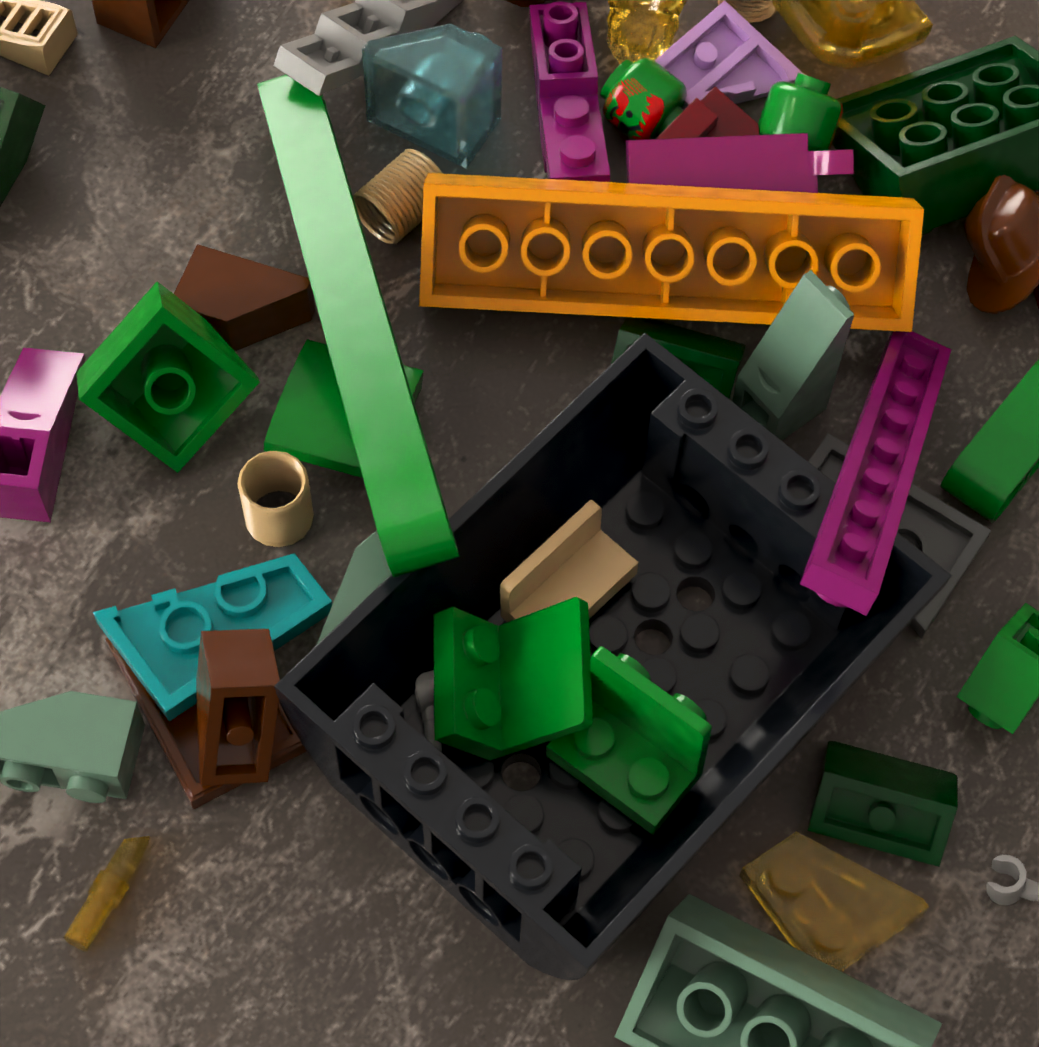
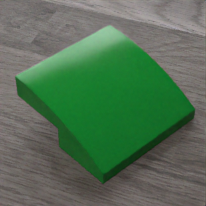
(312, 416)

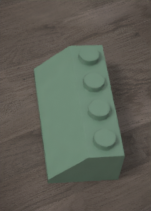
(739, 987)

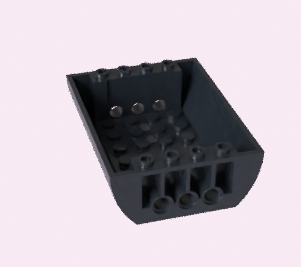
(698, 504)

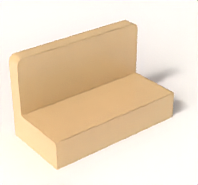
(569, 564)

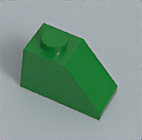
(1007, 676)

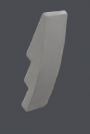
(335, 49)

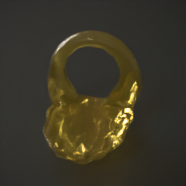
(642, 27)

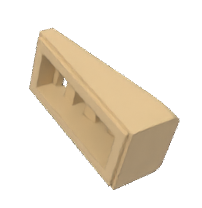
(40, 51)

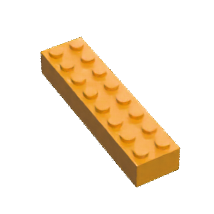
(663, 249)

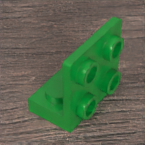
(513, 680)
(641, 744)

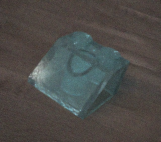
(435, 89)

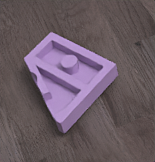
(727, 55)

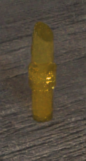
(106, 892)

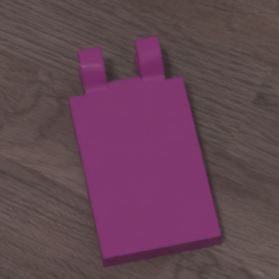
(735, 162)

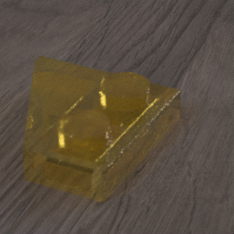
(828, 901)

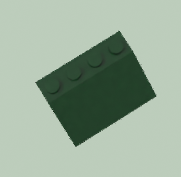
(947, 130)

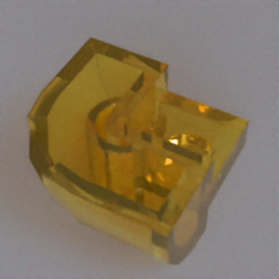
(855, 31)

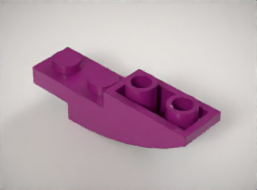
(567, 93)

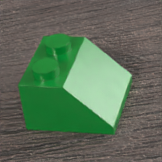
(165, 378)

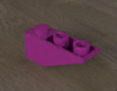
(35, 431)

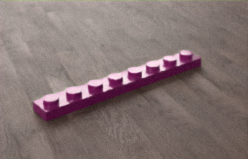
(877, 474)

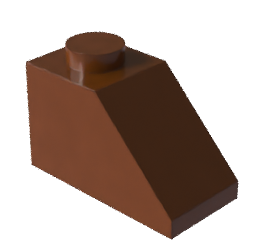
(244, 297)
(236, 706)

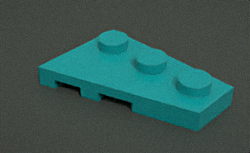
(164, 634)

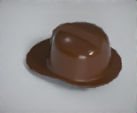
(1005, 246)

